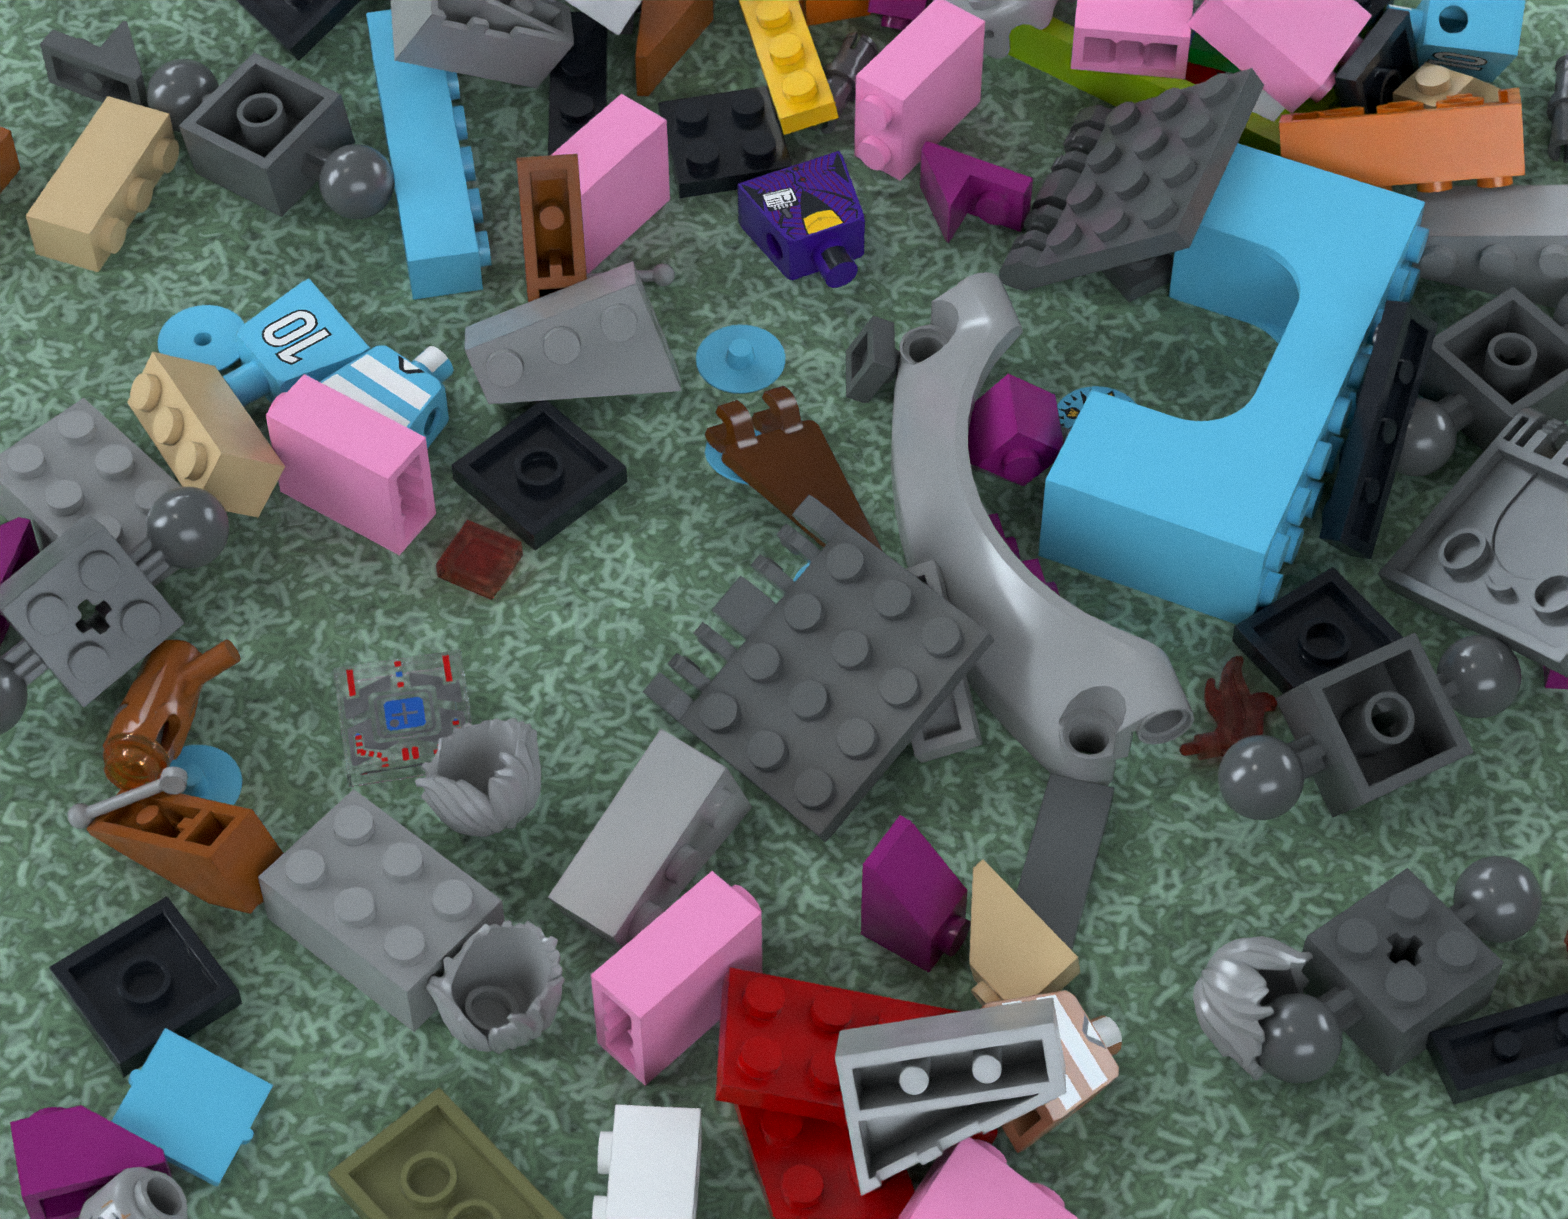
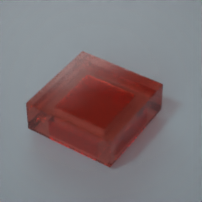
(479, 559)

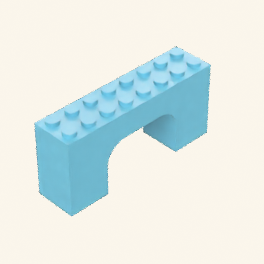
(1217, 503)

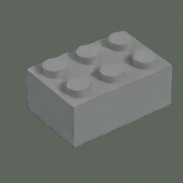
(79, 468)
(376, 905)

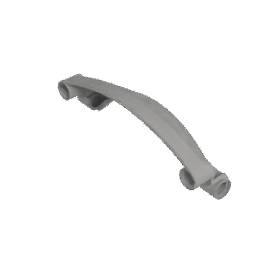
(1053, 670)

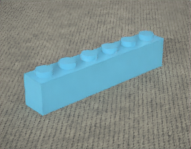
(429, 170)

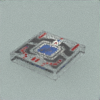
(398, 713)

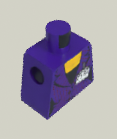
(806, 219)

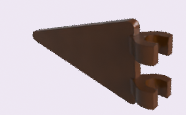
(786, 459)

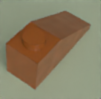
(665, 35)
(551, 223)
(195, 844)

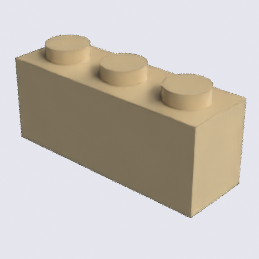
(103, 184)
(205, 432)

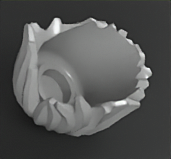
(484, 777)
(506, 967)
(1236, 989)

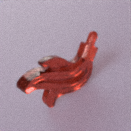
(1234, 711)

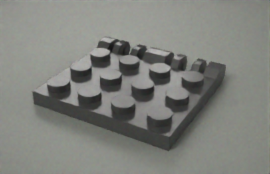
(1132, 181)
(1500, 544)
(825, 675)

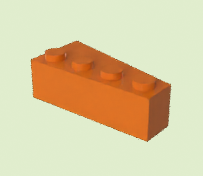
(1413, 144)

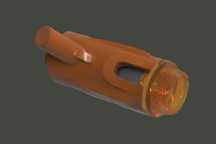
(160, 709)

